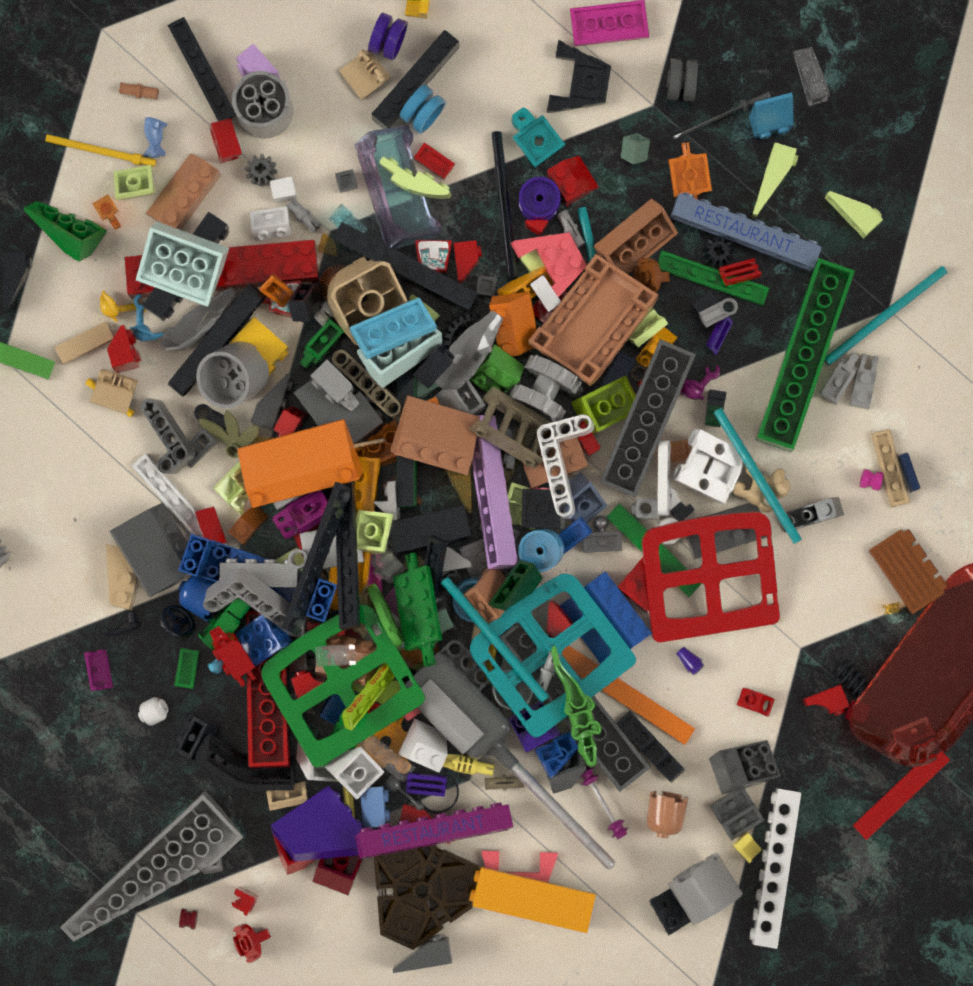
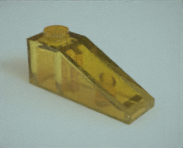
(462, 486)

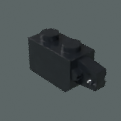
(305, 301)

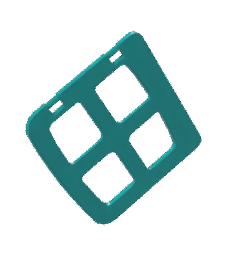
(611, 668)

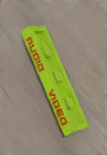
(367, 696)

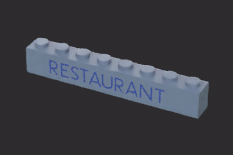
(745, 231)

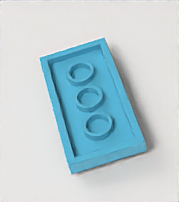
(393, 328)

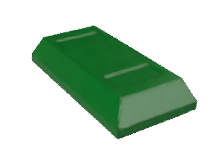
(187, 668)

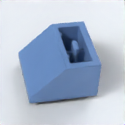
(374, 807)

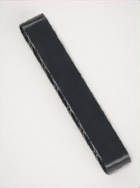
(218, 337)

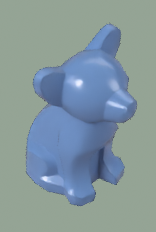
(153, 131)

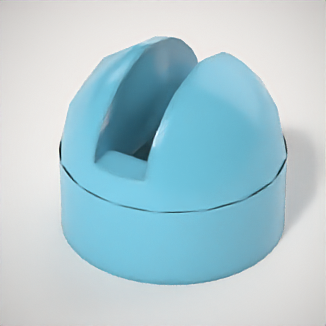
(216, 666)

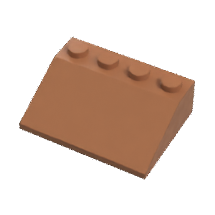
(435, 435)

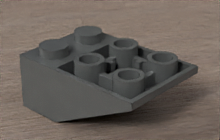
(744, 766)

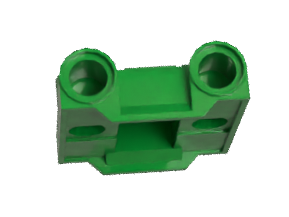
(227, 618)

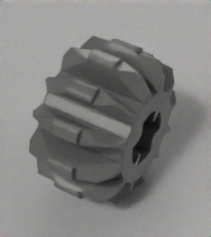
(255, 166)

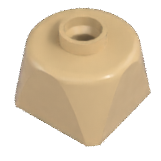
(356, 281)

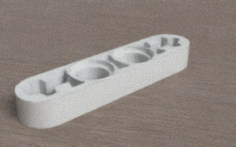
(664, 474)

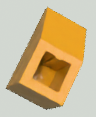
(647, 352)

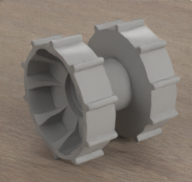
(549, 381)

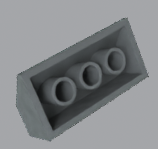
(727, 538)

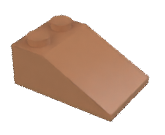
(573, 460)

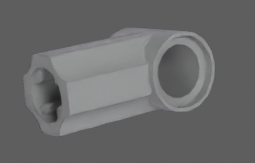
(716, 312)

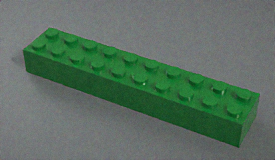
(805, 355)

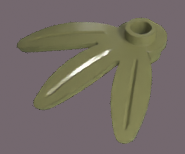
(232, 438)

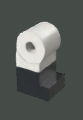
(677, 508)

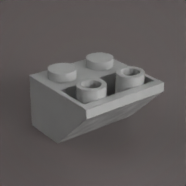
(462, 399)

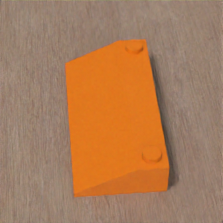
(299, 463)

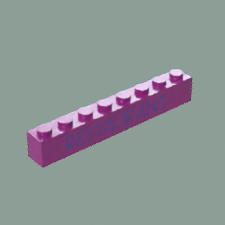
(433, 831)

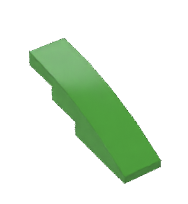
(25, 361)

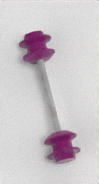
(616, 826)

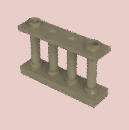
(520, 413)

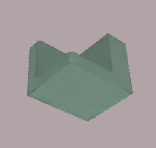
(635, 148)

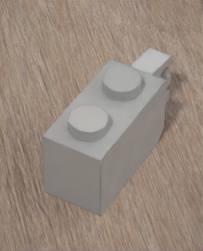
(335, 385)

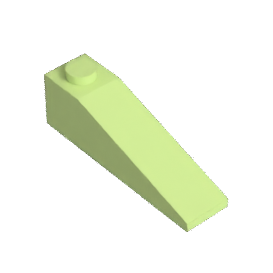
(778, 166)

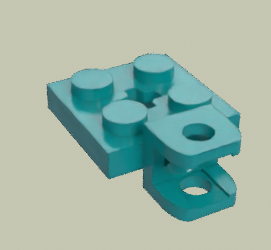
(529, 130)

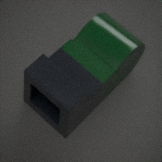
(715, 401)

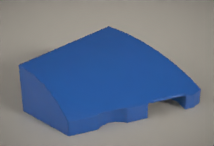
(557, 753)

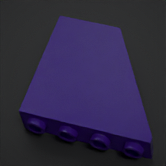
(319, 828)

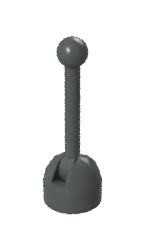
(394, 784)

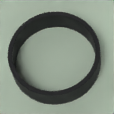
(452, 805)

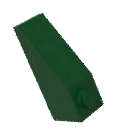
(518, 585)

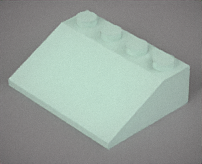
(181, 263)

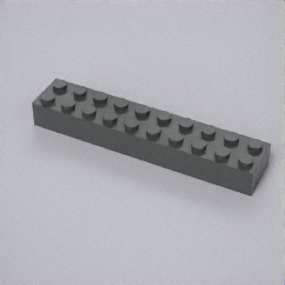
(614, 751)

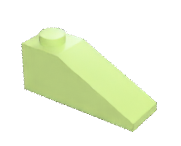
(857, 214)

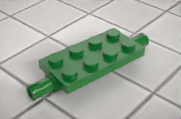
(418, 609)

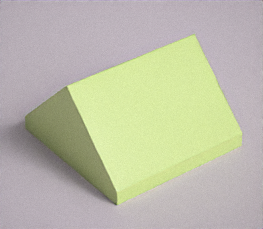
(134, 183)
(373, 531)

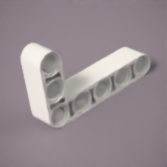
(557, 460)

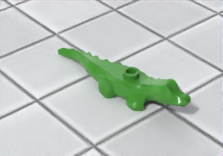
(579, 709)

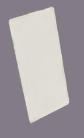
(545, 293)

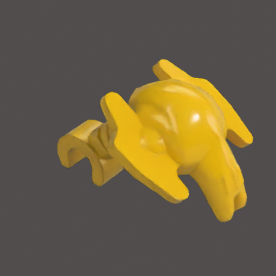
(111, 309)

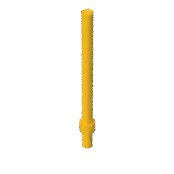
(135, 158)

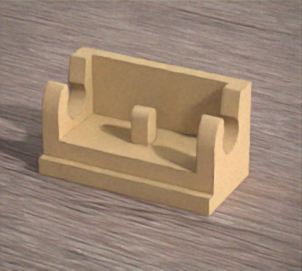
(286, 798)

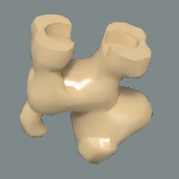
(777, 481)

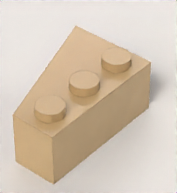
(121, 579)

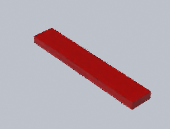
(898, 796)

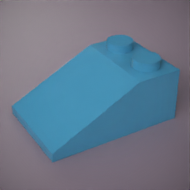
(772, 116)

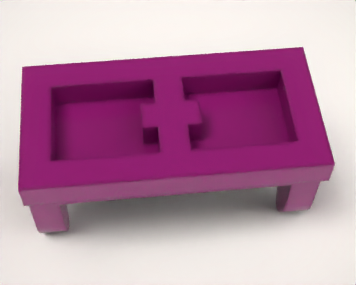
(98, 670)

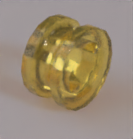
(891, 608)

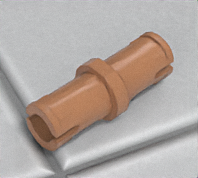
(138, 90)

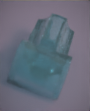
(344, 215)

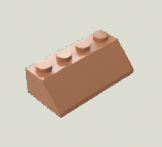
(184, 192)
(637, 237)

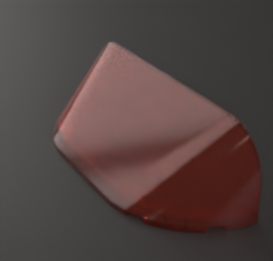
(925, 687)

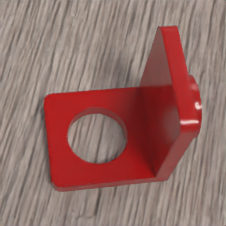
(754, 701)

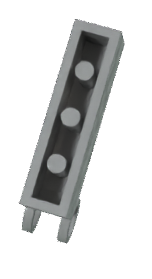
(269, 572)

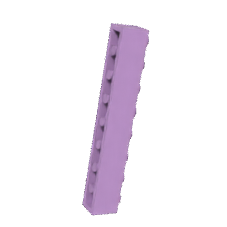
(493, 503)

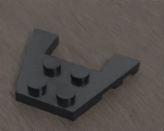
(588, 81)

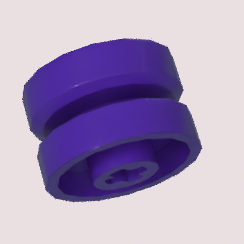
(387, 36)
(547, 192)

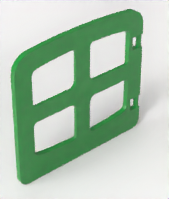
(340, 682)

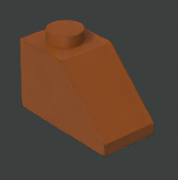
(248, 525)

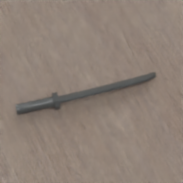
(744, 105)

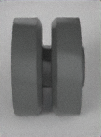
(681, 79)

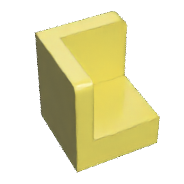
(747, 847)

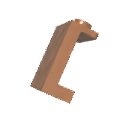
(483, 592)

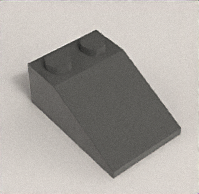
(430, 954)

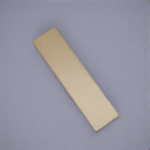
(890, 467)

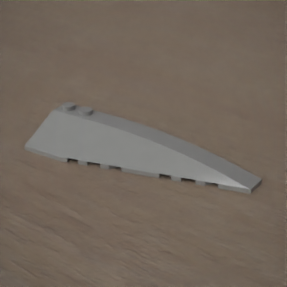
(180, 850)

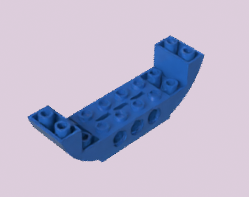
(204, 557)

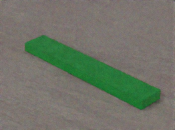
(711, 278)
(634, 533)

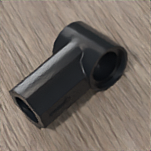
(213, 415)

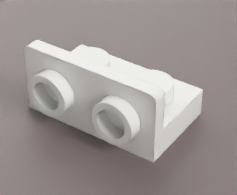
(270, 223)

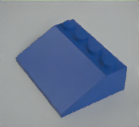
(616, 610)

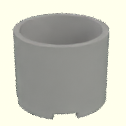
(265, 119)
(232, 374)
(705, 888)

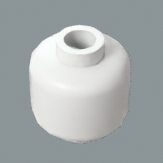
(153, 711)

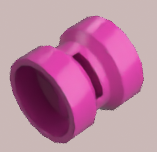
(869, 479)

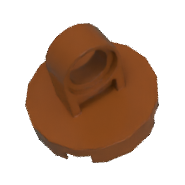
(650, 274)

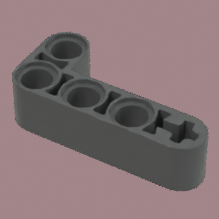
(165, 433)

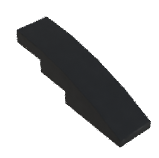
(650, 747)

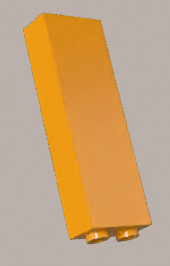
(532, 899)

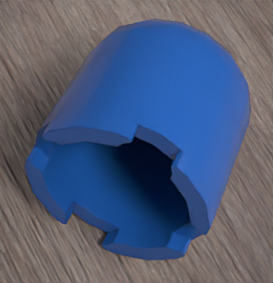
(193, 595)

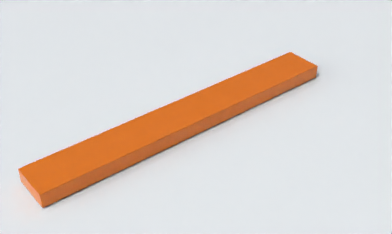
(633, 699)

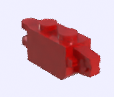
(232, 654)

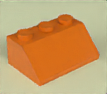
(517, 322)

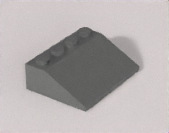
(153, 548)

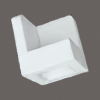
(283, 189)

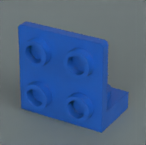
(262, 639)

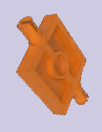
(689, 173)

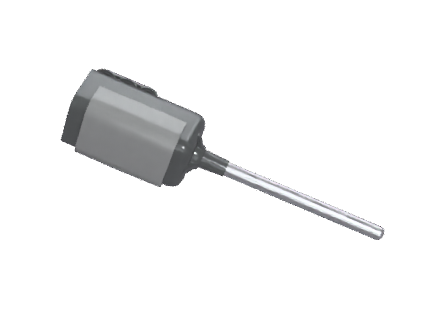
(480, 729)

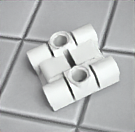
(722, 472)

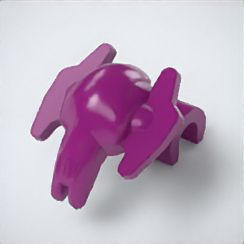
(694, 389)

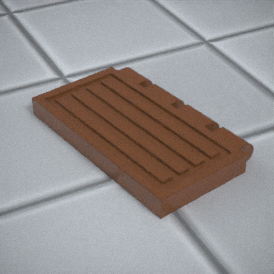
(907, 572)

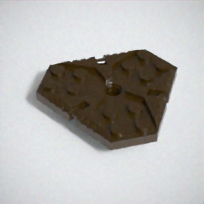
(411, 916)

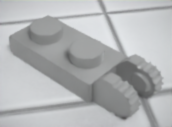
(864, 383)

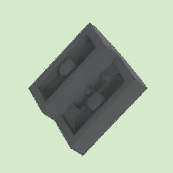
(736, 813)

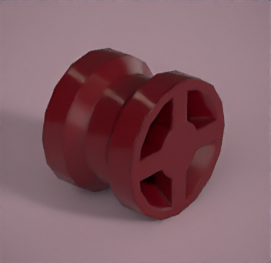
(188, 919)

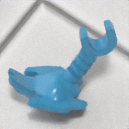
(141, 330)

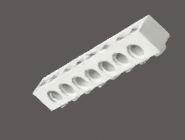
(771, 937)

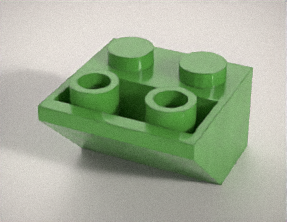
(498, 371)

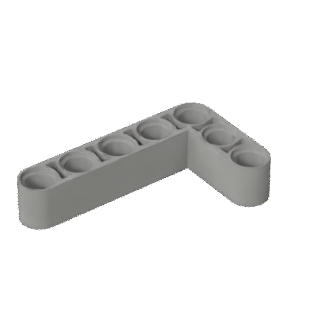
(252, 591)

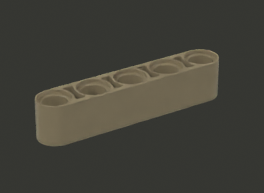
(361, 381)

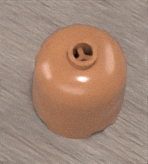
(666, 813)

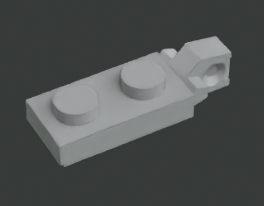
(840, 379)

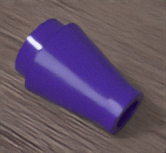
(690, 661)

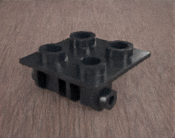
(669, 911)

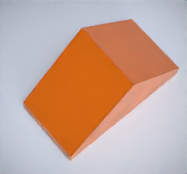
(277, 290)

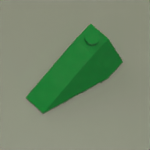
(70, 234)

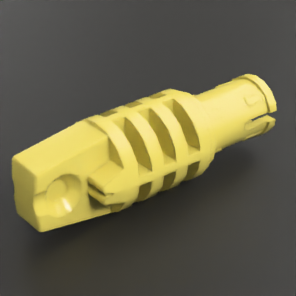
(467, 765)

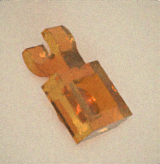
(106, 209)

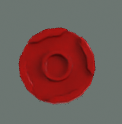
(248, 942)

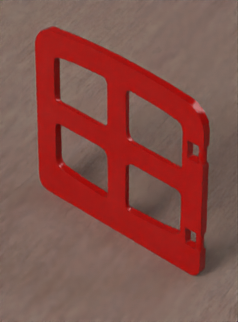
(709, 574)

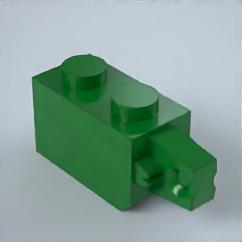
(322, 344)

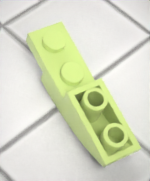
(420, 185)

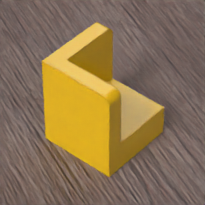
(417, 8)

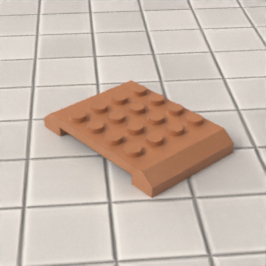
(594, 320)

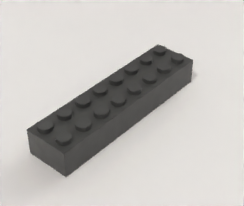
(647, 417)

